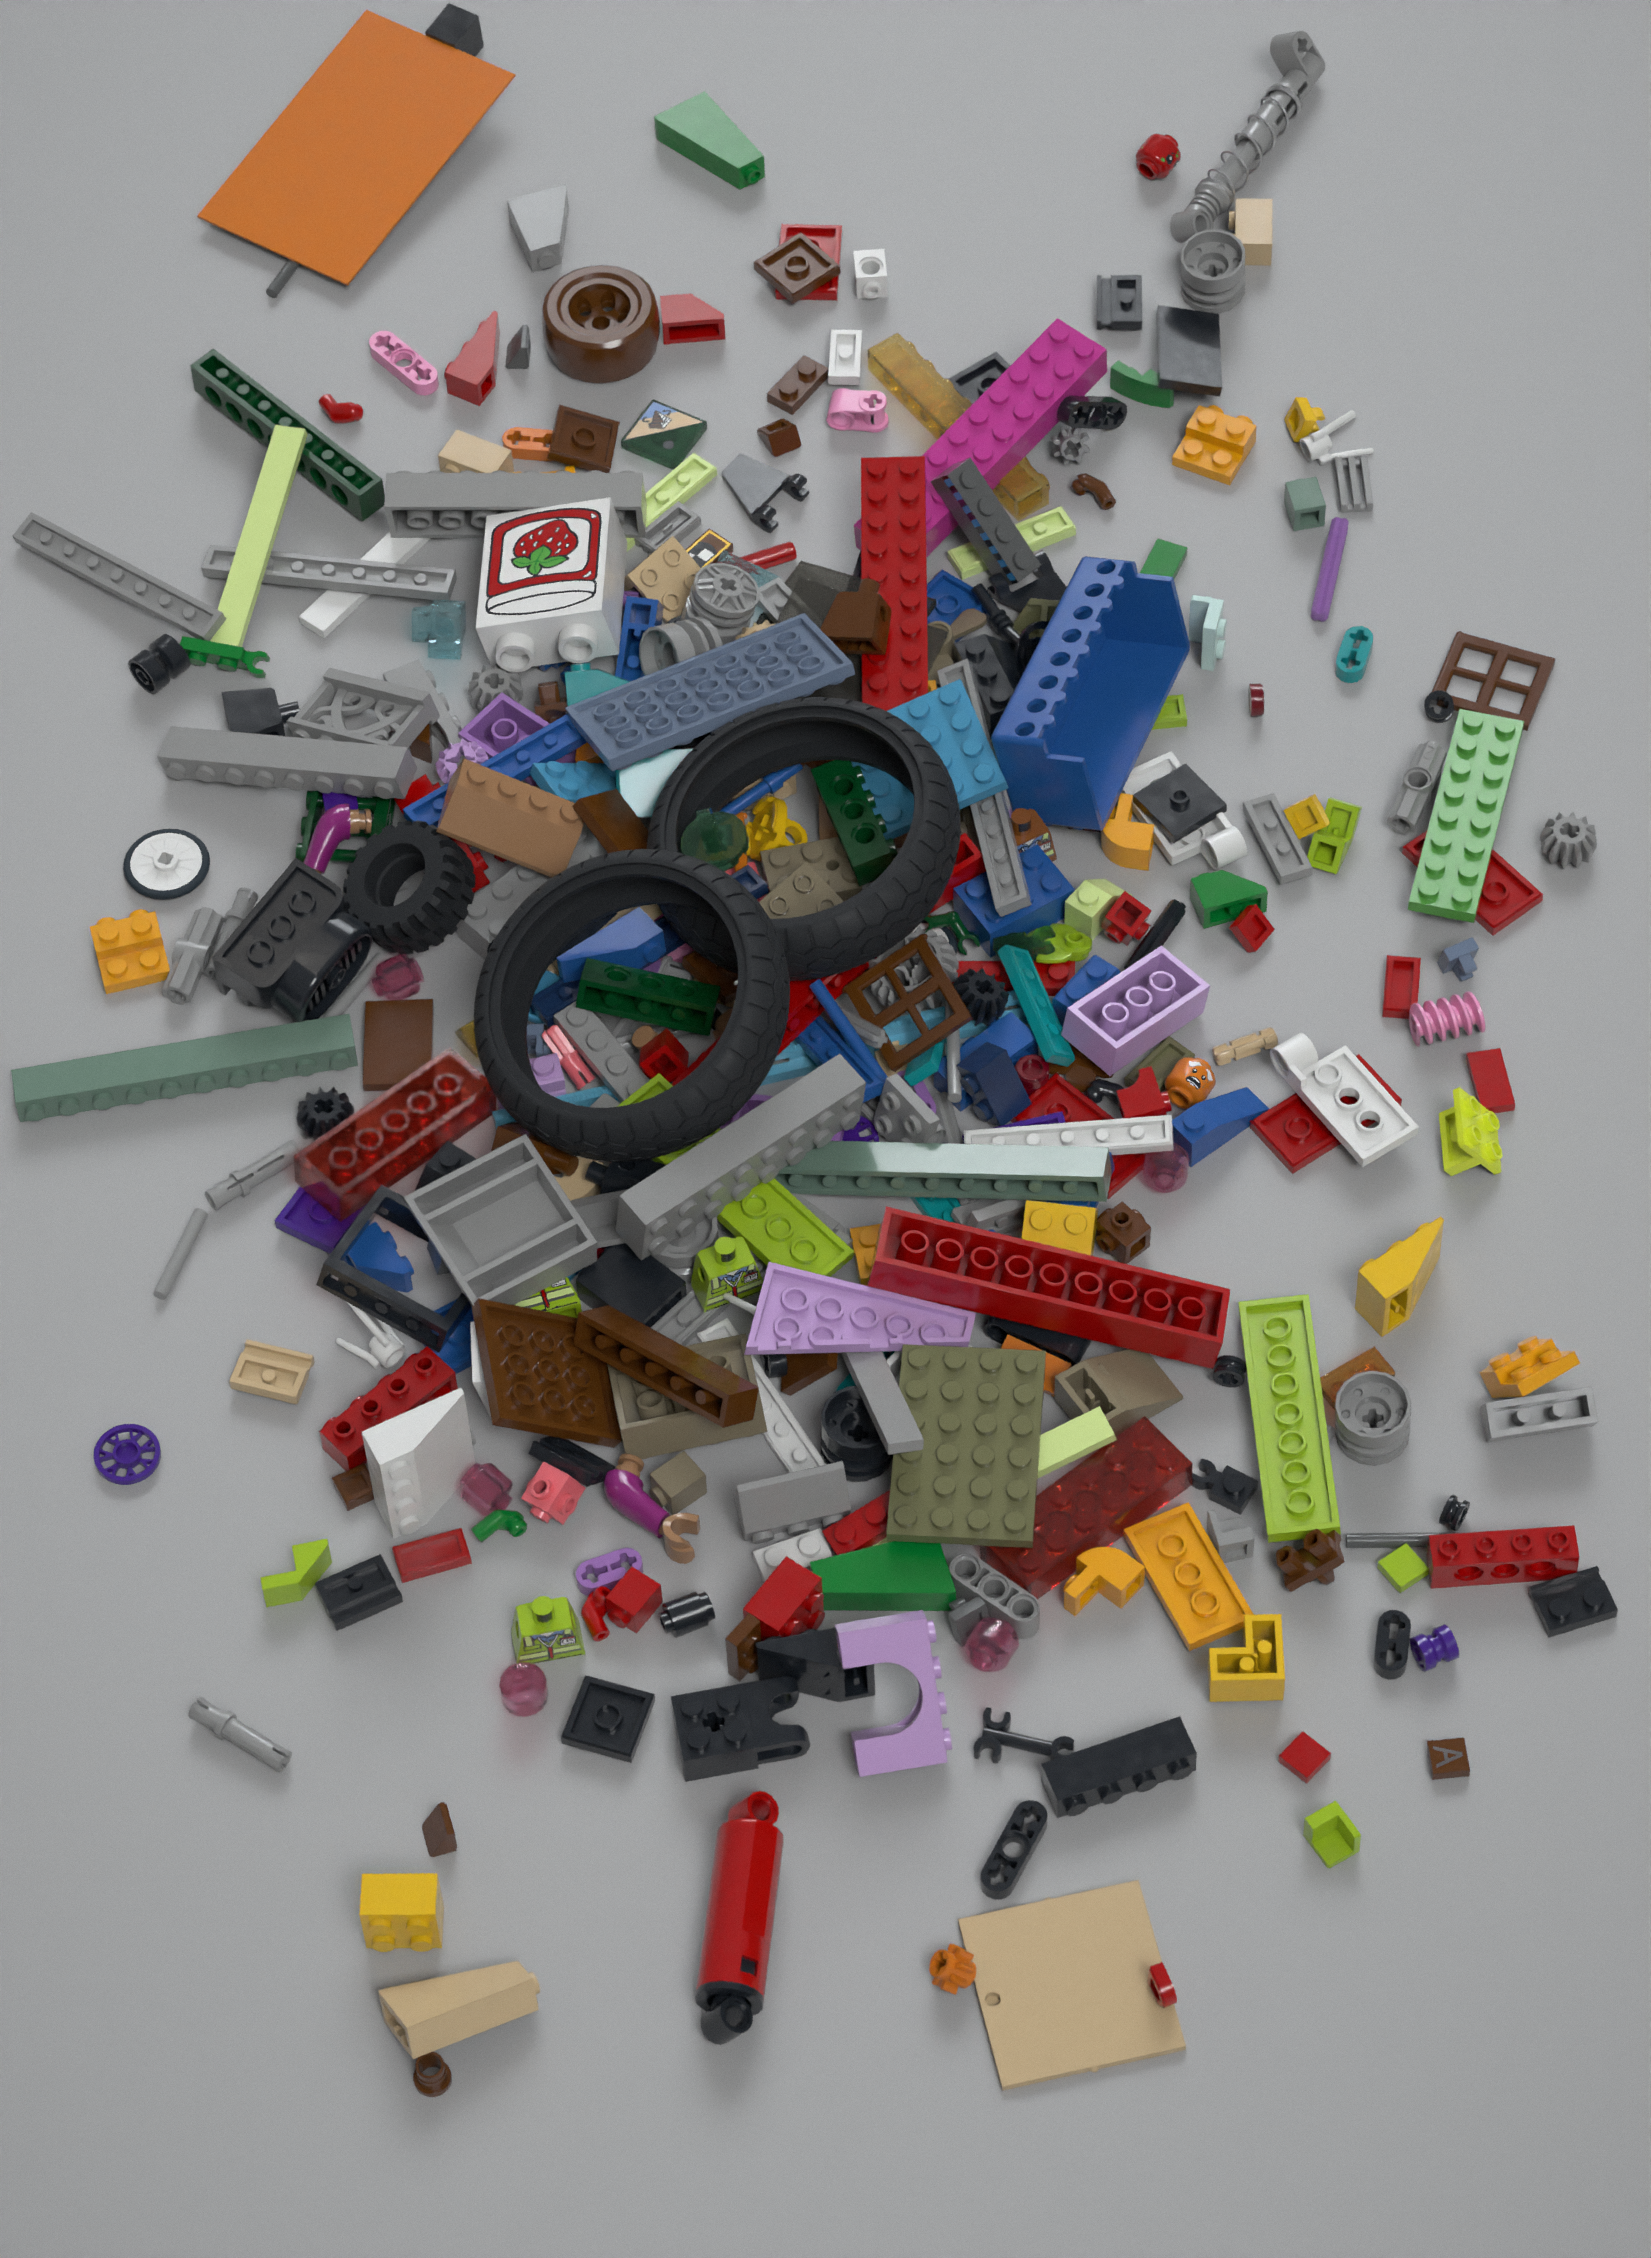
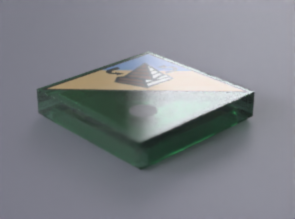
(664, 434)

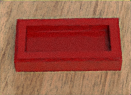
(1401, 986)
(1490, 1080)
(431, 1555)

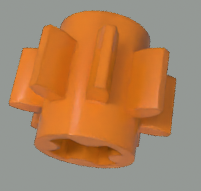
(952, 1969)

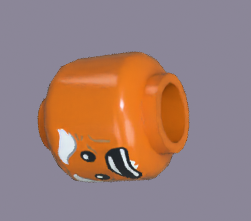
(1189, 1082)

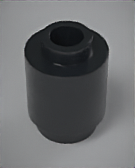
(686, 1614)

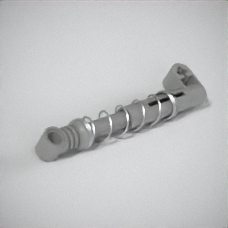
(1282, 103)

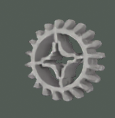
(914, 977)

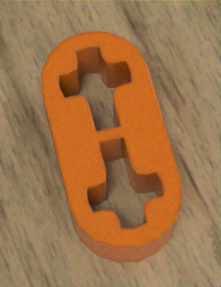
(531, 443)

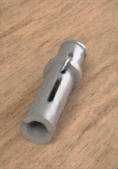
(241, 908)
(221, 1194)
(229, 1728)

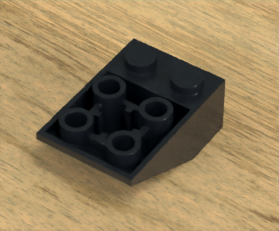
(815, 1665)

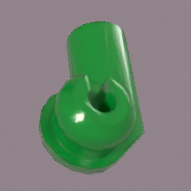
(500, 1520)

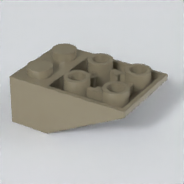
(1121, 1383)

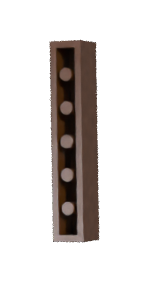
(666, 1366)

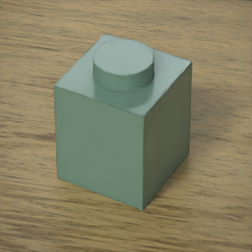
(1304, 503)

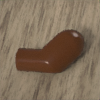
(1097, 487)

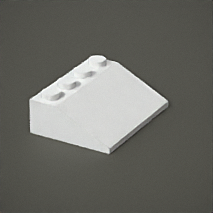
(419, 1461)

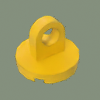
(770, 827)

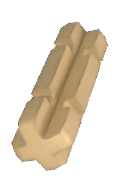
(1245, 1046)

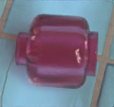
(398, 977)
(1166, 1169)
(486, 1488)
(992, 1644)
(523, 1689)

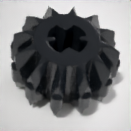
(982, 996)
(323, 1112)

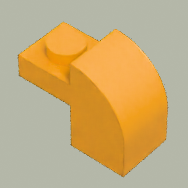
(1126, 841)
(1103, 1571)

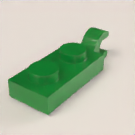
(223, 655)

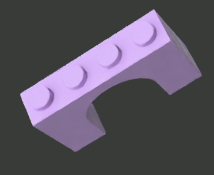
(918, 1737)

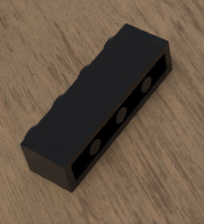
(1119, 1767)

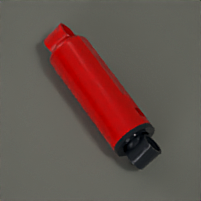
(739, 1918)

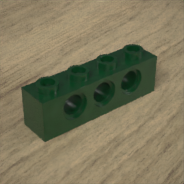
(854, 819)
(647, 996)

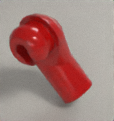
(340, 412)
(594, 1612)

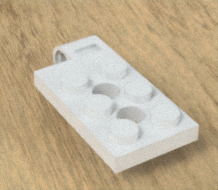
(1216, 840)
(1340, 1075)

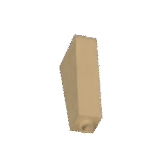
(457, 2005)

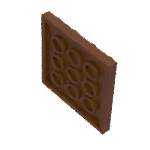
(540, 1378)

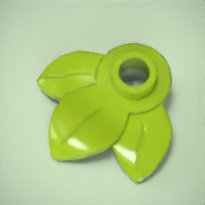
(1068, 945)

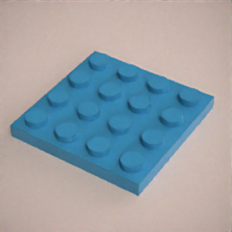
(955, 733)

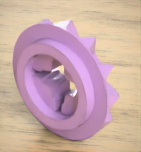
(449, 757)

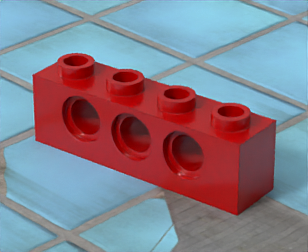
(1502, 1556)

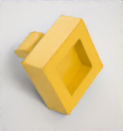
(1302, 418)
(1306, 816)

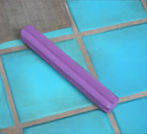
(1329, 569)

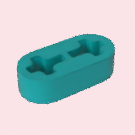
(1348, 652)

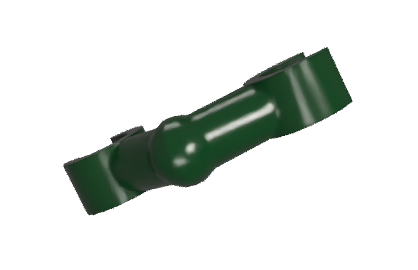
(952, 920)

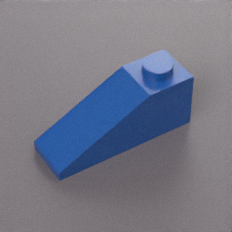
(638, 617)
(627, 942)
(1215, 1122)

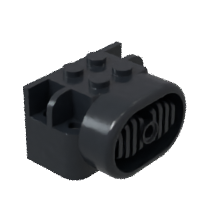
(294, 947)

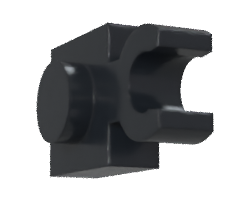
(1229, 1489)

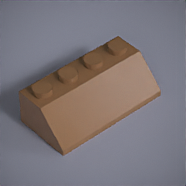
(510, 819)

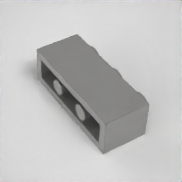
(1539, 1414)

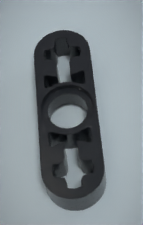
(1084, 406)
(1014, 1865)

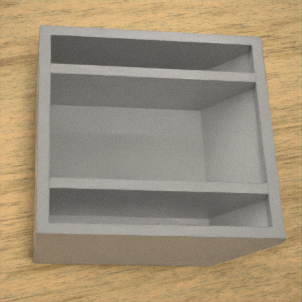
(504, 1225)

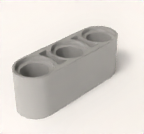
(988, 1581)

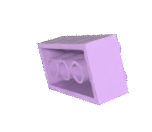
(1135, 1010)

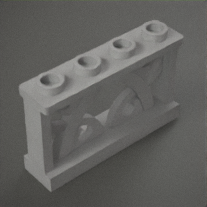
(403, 705)

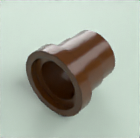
(435, 2084)

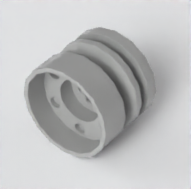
(1213, 271)
(723, 597)
(676, 642)
(1367, 1401)

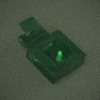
(1034, 944)

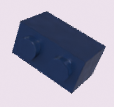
(993, 1084)

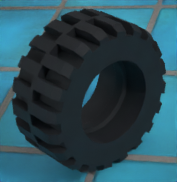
(431, 909)

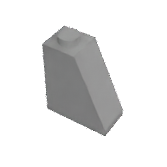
(541, 225)

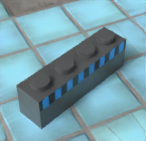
(985, 521)

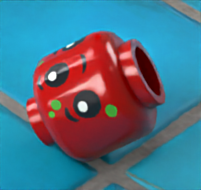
(1157, 156)

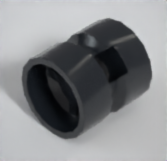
(163, 660)

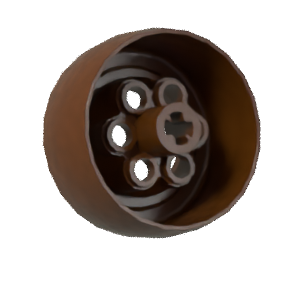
(597, 345)

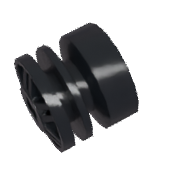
(852, 1437)

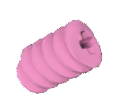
(1445, 1017)

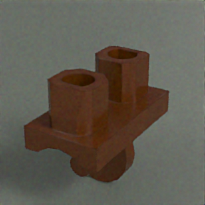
(550, 706)
(1313, 1561)

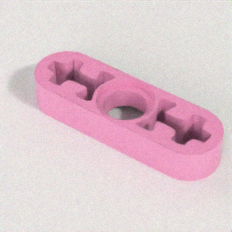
(408, 374)

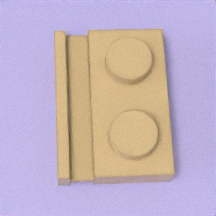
(271, 1372)

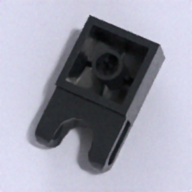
(734, 1729)

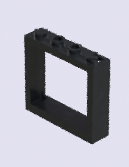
(379, 1298)

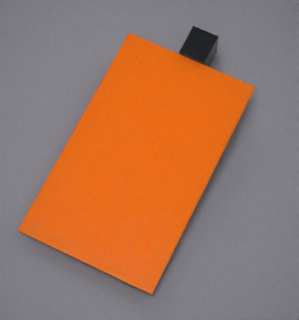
(360, 142)

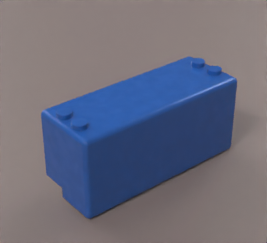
(1091, 693)

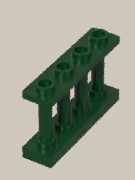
(383, 816)

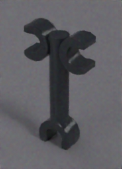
(997, 1734)

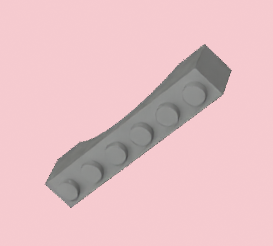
(414, 676)

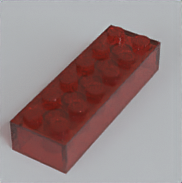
(394, 1134)
(1094, 1506)

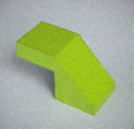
(1333, 841)
(310, 1562)

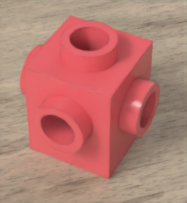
(552, 1494)

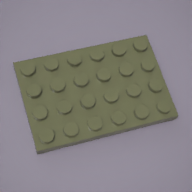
(978, 1449)

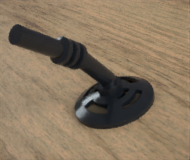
(1004, 626)

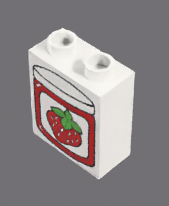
(552, 585)

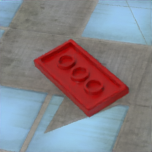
(1504, 893)
(1060, 1096)
(1297, 1133)

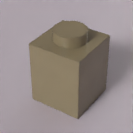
(677, 1483)

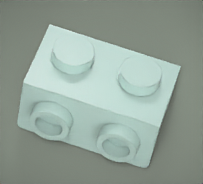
(1208, 628)

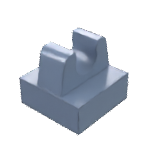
(1459, 959)

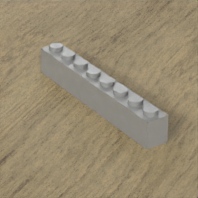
(287, 762)

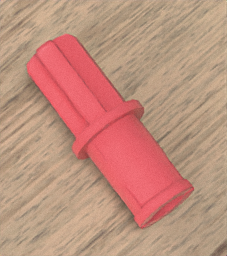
(568, 1056)

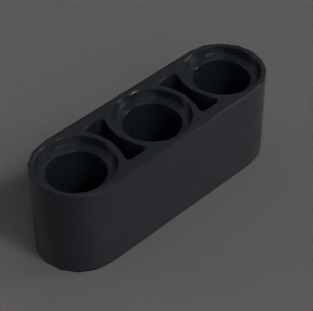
(1061, 1345)

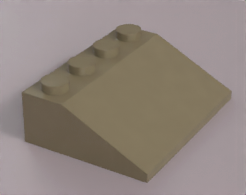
(658, 1425)

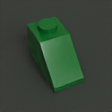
(1223, 897)

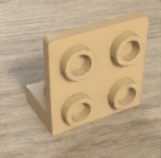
(665, 577)

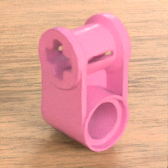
(855, 410)

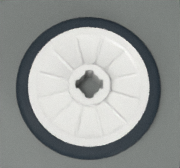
(186, 867)

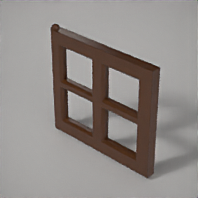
(1492, 679)
(909, 1001)

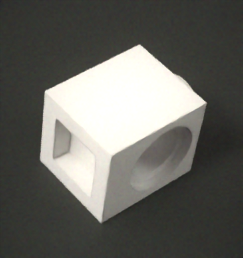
(870, 274)

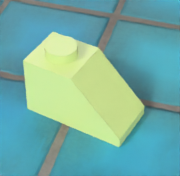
(1090, 904)

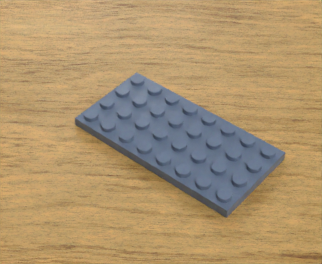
(708, 691)

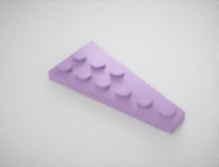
(831, 1315)

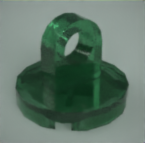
(716, 838)

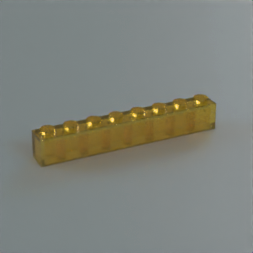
(939, 406)

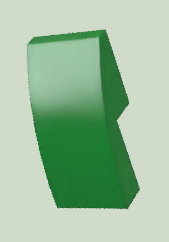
(1139, 387)

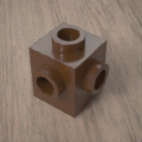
(1122, 1233)

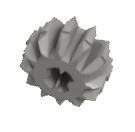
(490, 684)
(1568, 840)

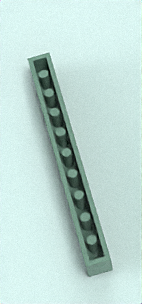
(184, 1068)
(952, 1171)

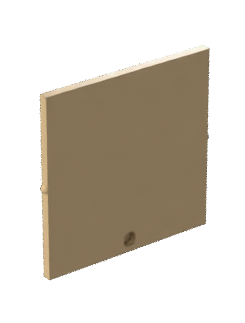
(1069, 1985)

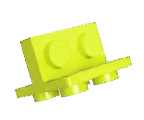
(1469, 1135)

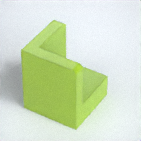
(1332, 1834)

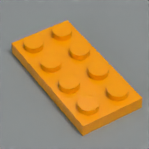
(1188, 1576)

